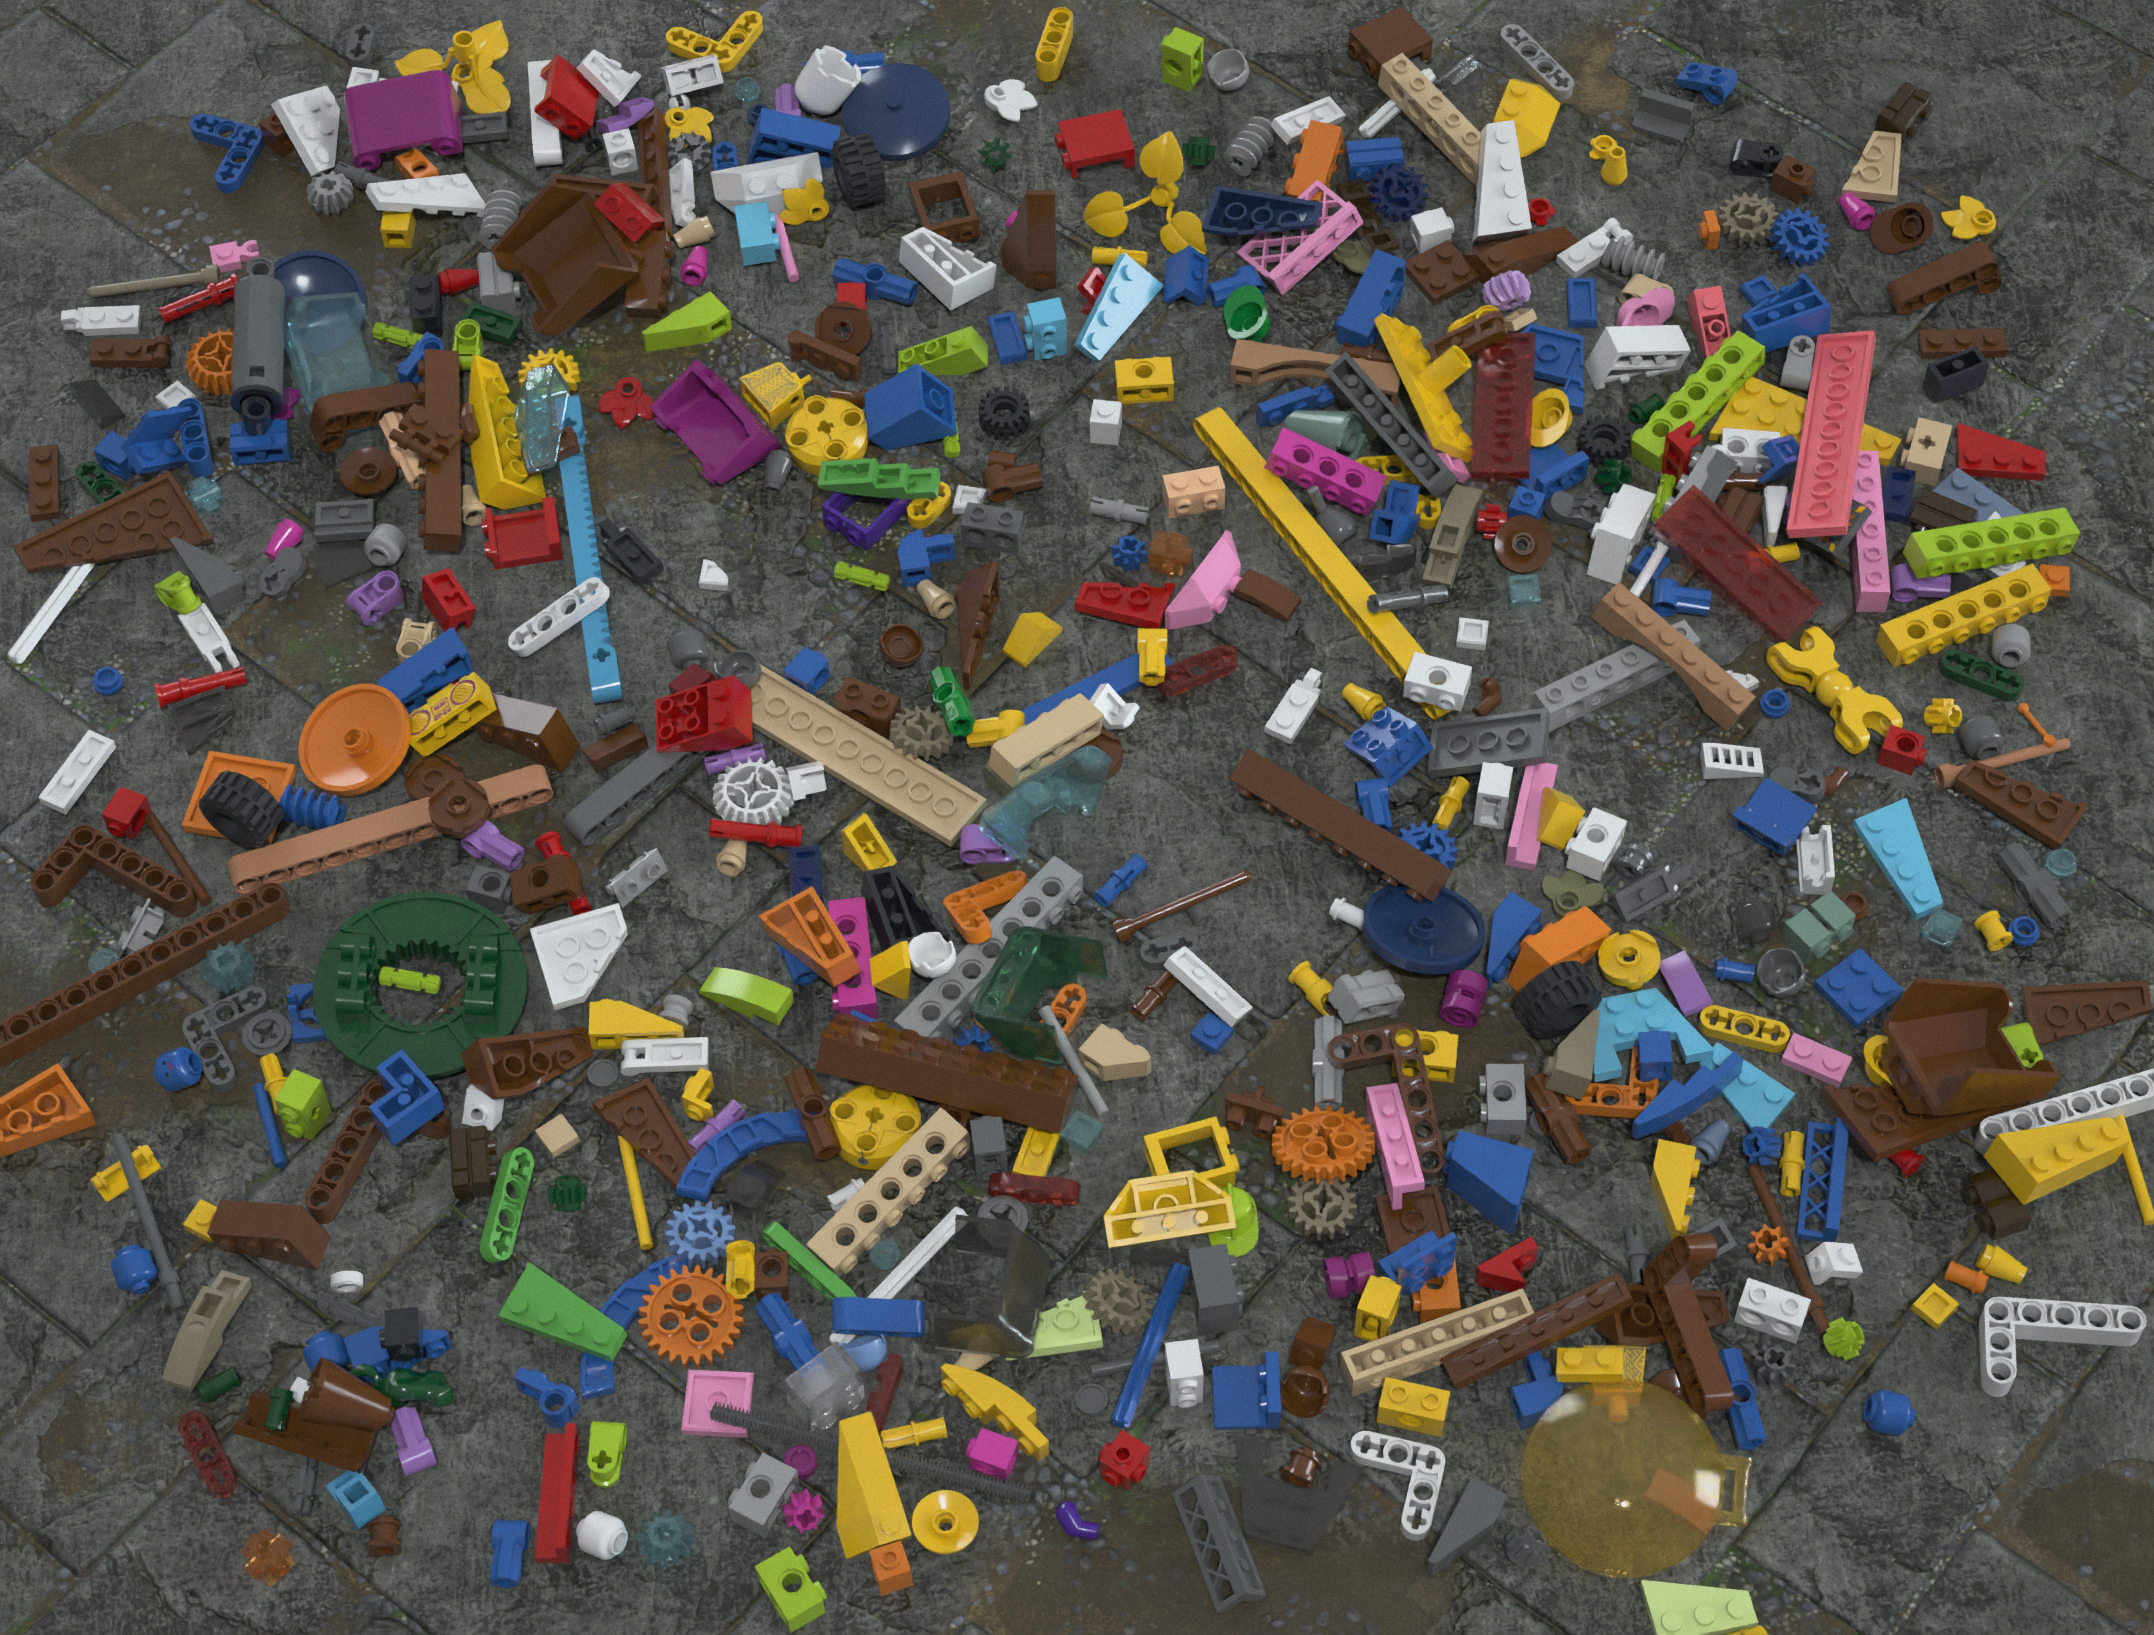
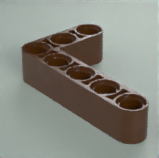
(118, 868)
(1407, 1085)
(351, 1165)
(1683, 1322)

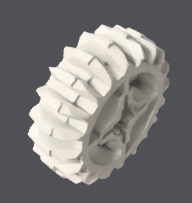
(745, 788)

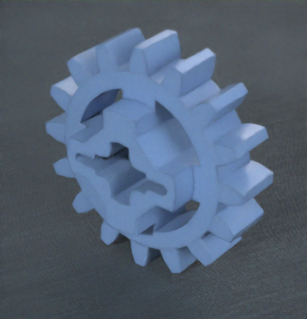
(699, 1233)

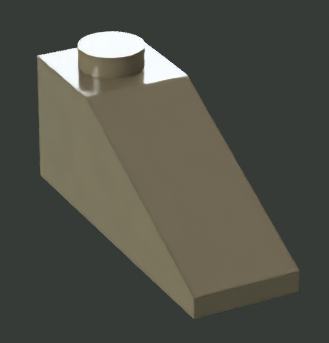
(1573, 1060)

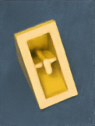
(1030, 637)
(1558, 818)
(865, 845)
(892, 970)

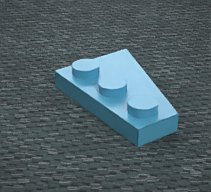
(1752, 1094)

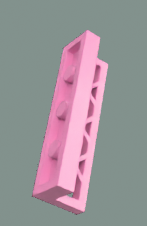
(1523, 843)
(1393, 1142)

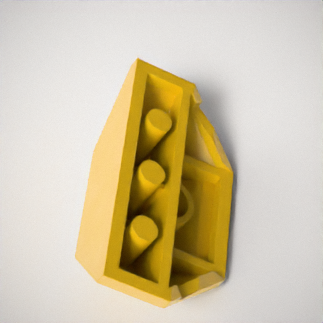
(1532, 112)
(1167, 1210)

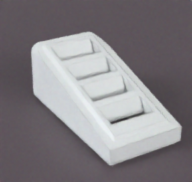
(1772, 511)
(1718, 751)

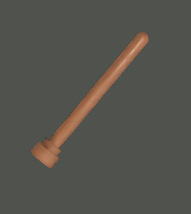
(1946, 774)

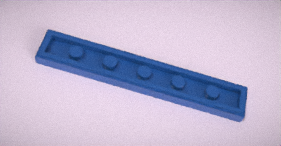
(1120, 676)

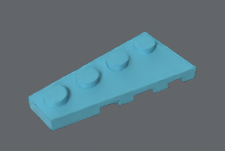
(1118, 304)
(1899, 852)

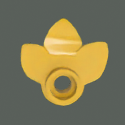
(483, 63)
(693, 119)
(802, 202)
(1970, 219)

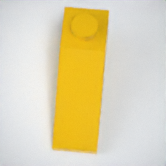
(618, 1021)

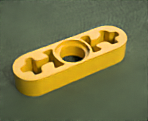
(1751, 1040)

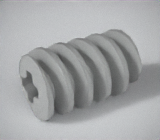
(1250, 145)
(499, 214)
(1632, 260)

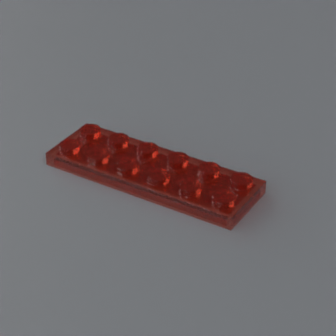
(1504, 408)
(1738, 564)

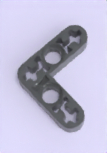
(213, 1028)

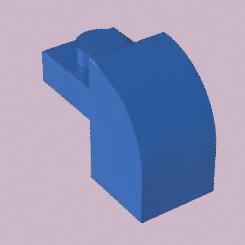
(1399, 518)
(917, 554)
(1535, 1397)

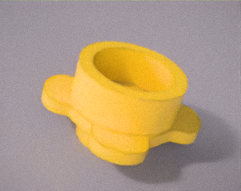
(1601, 147)

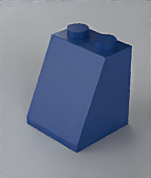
(910, 409)
(1489, 1176)

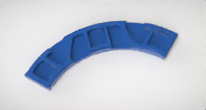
(732, 1145)
(622, 1308)

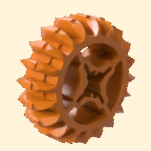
(211, 362)

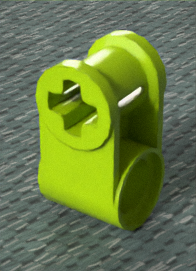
(468, 342)
(177, 593)
(2024, 1043)
(606, 1448)

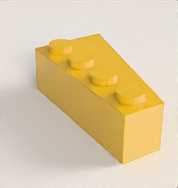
(2054, 1156)

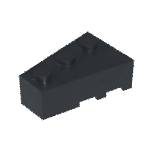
(895, 908)

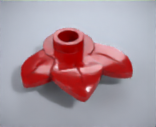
(626, 405)

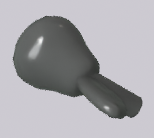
(1337, 525)

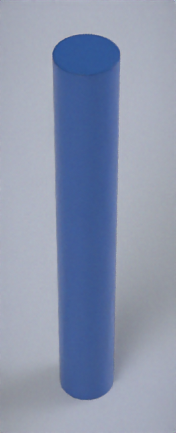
(270, 1125)

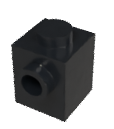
(402, 1334)

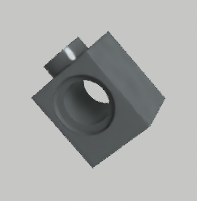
(486, 879)

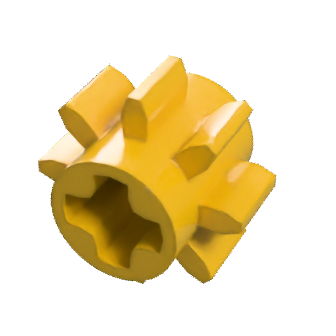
(1942, 716)

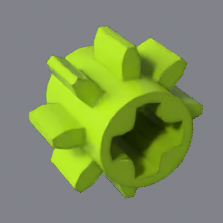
(1843, 1338)

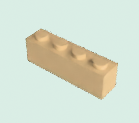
(1045, 740)

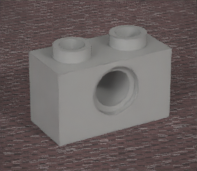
(1505, 1082)
(761, 1513)

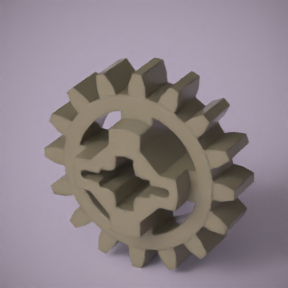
(1747, 219)
(920, 733)
(1306, 1210)
(1117, 1301)

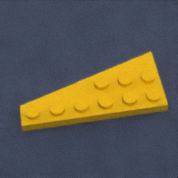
(1772, 409)

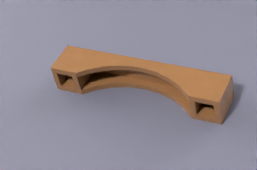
(1262, 363)
(1714, 688)

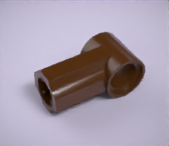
(1004, 482)

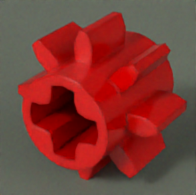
(1490, 520)

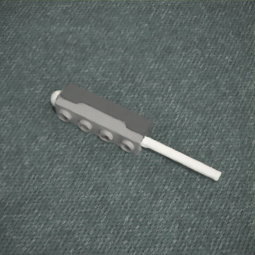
(1709, 475)

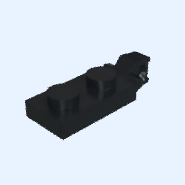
(630, 552)

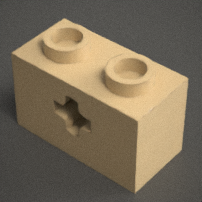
(1927, 450)

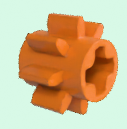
(1768, 1254)

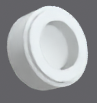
(346, 1281)

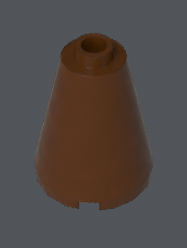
(343, 1400)

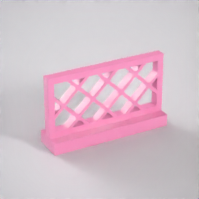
(1312, 247)

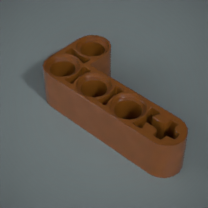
(1945, 277)
(357, 409)

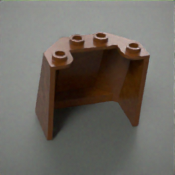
(566, 255)
(1951, 1050)

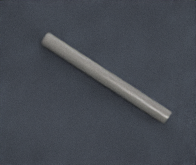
(1075, 1063)

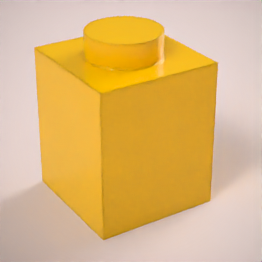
(398, 229)

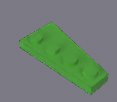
(558, 1314)

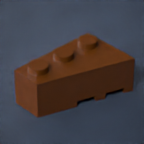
(647, 289)
(530, 731)
(269, 1232)

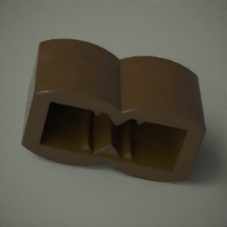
(1996, 1204)

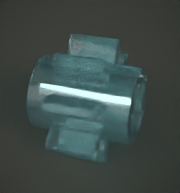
(205, 494)

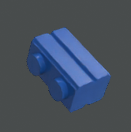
(1368, 156)
(269, 447)

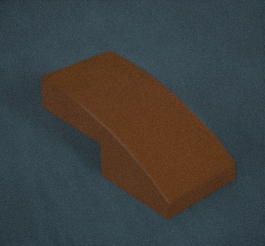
(1272, 596)

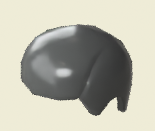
(741, 664)
(1781, 972)

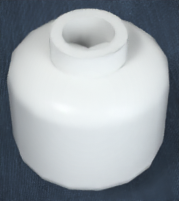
(601, 1535)

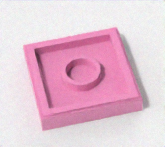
(704, 1389)

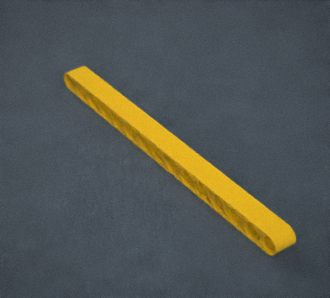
(1310, 544)

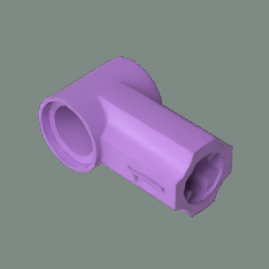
(786, 100)
(1907, 586)
(495, 847)
(413, 1446)

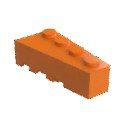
(41, 1112)

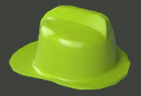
(1245, 1235)

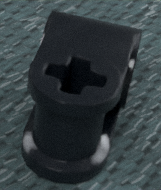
(1753, 157)

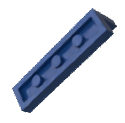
(1835, 1183)

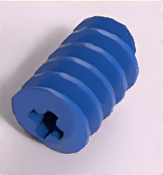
(310, 810)

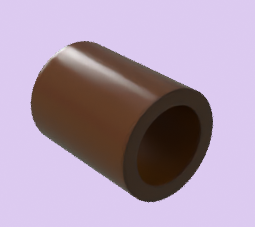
(1003, 458)

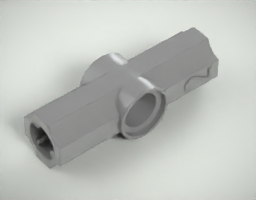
(1327, 1078)

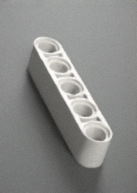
(545, 136)

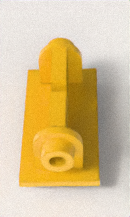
(112, 1180)

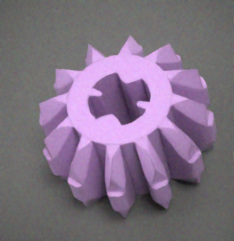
(1507, 291)

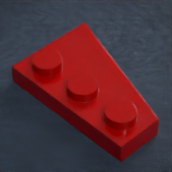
(1997, 457)
(1131, 605)

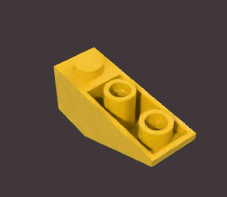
(1670, 1181)

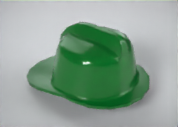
(1246, 314)

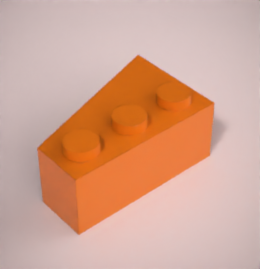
(1317, 158)

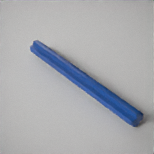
(1149, 1345)

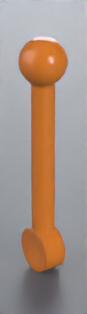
(2049, 740)

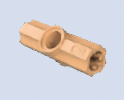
(405, 459)

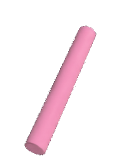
(786, 251)

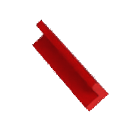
(558, 1496)

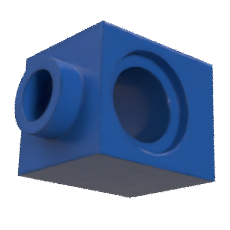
(112, 458)
(1527, 503)
(808, 670)
(1655, 1055)

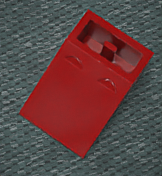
(705, 717)

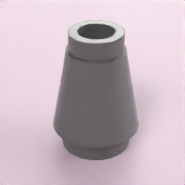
(777, 468)

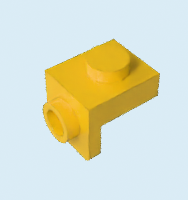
(695, 1094)

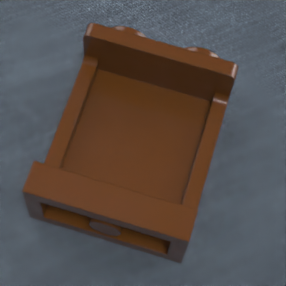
(1386, 38)

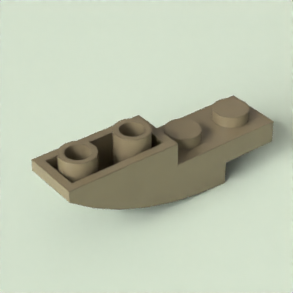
(1451, 535)
(202, 1329)

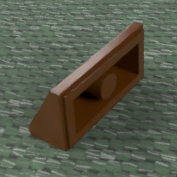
(615, 747)

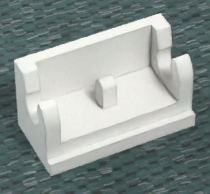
(1815, 861)

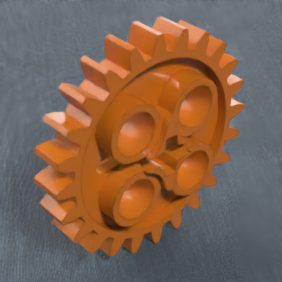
(1306, 1154)
(679, 1342)

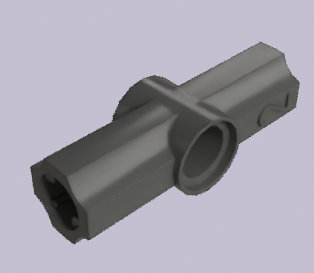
(2034, 885)

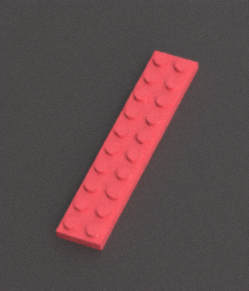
(1831, 435)

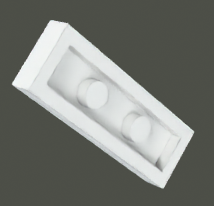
(1291, 124)
(77, 772)
(1208, 986)

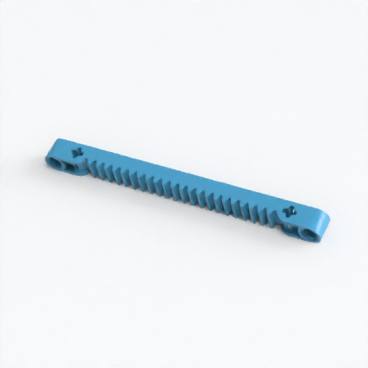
(600, 654)

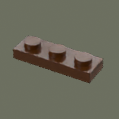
(1941, 343)
(44, 483)

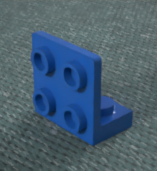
(151, 442)
(1554, 470)
(1389, 744)
(1774, 817)
(1420, 1261)
(1247, 1395)

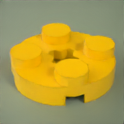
(1631, 973)

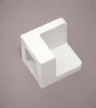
(806, 779)

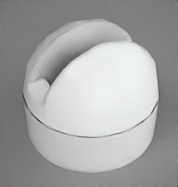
(680, 98)

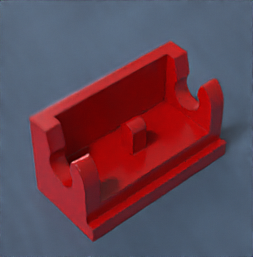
(1678, 450)
(447, 600)

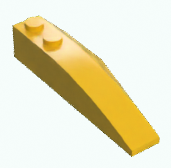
(497, 451)

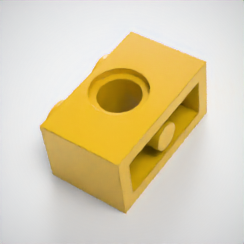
(1144, 380)
(1442, 1060)
(1377, 1308)
(1413, 1406)

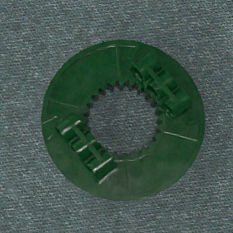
(417, 926)

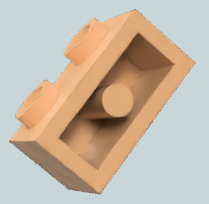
(1193, 492)

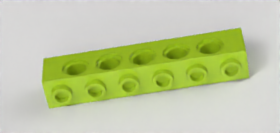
(1699, 396)
(1991, 542)

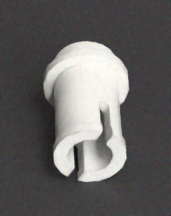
(1346, 912)
(843, 1195)

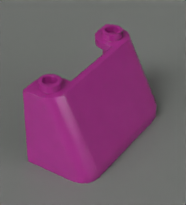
(403, 115)
(714, 423)

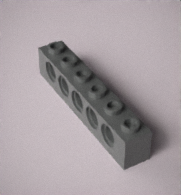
(1391, 425)

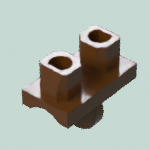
(1255, 1109)

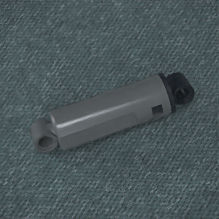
(258, 346)

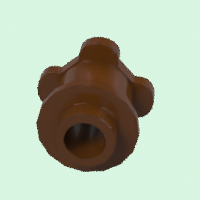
(1301, 1467)
(383, 1536)

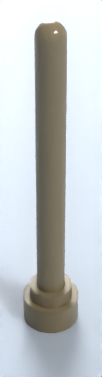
(206, 276)

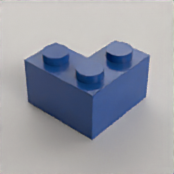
(409, 1100)

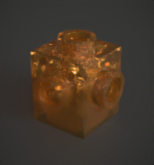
(1170, 553)
(267, 1556)

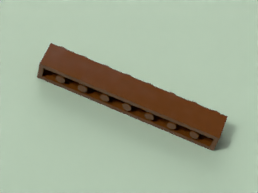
(440, 482)
(1340, 825)

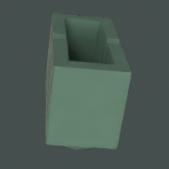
(1815, 933)

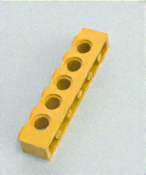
(1963, 615)

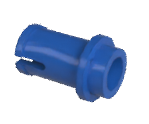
(1734, 970)

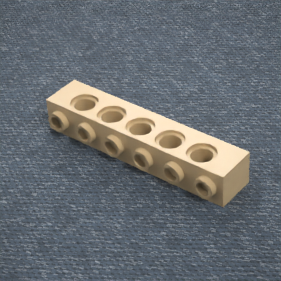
(1432, 114)
(892, 1175)
(1425, 1344)

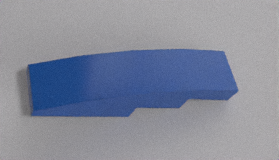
(1680, 1101)

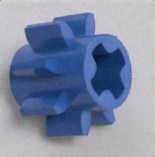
(1129, 553)
(969, 1035)
(1762, 1145)

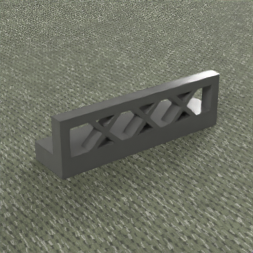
(1228, 1540)

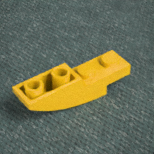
(992, 1400)

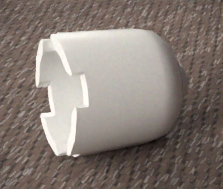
(826, 81)

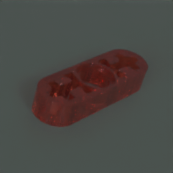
(1203, 659)
(1035, 1188)
(205, 1467)

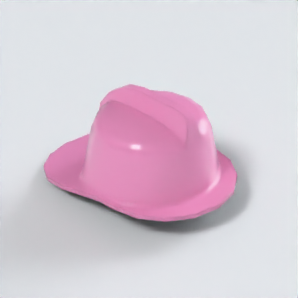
(1647, 311)

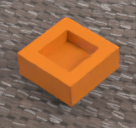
(1709, 230)
(2057, 578)

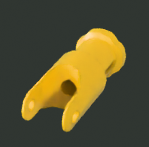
(1312, 985)

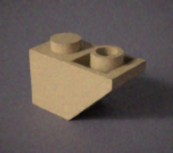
(1112, 1056)

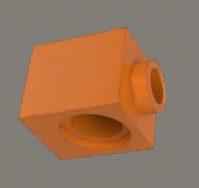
(890, 1568)

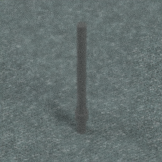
(168, 1276)

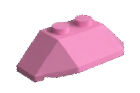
(1207, 587)

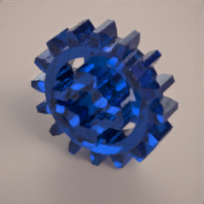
(1395, 180)

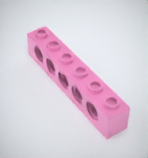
(1869, 544)

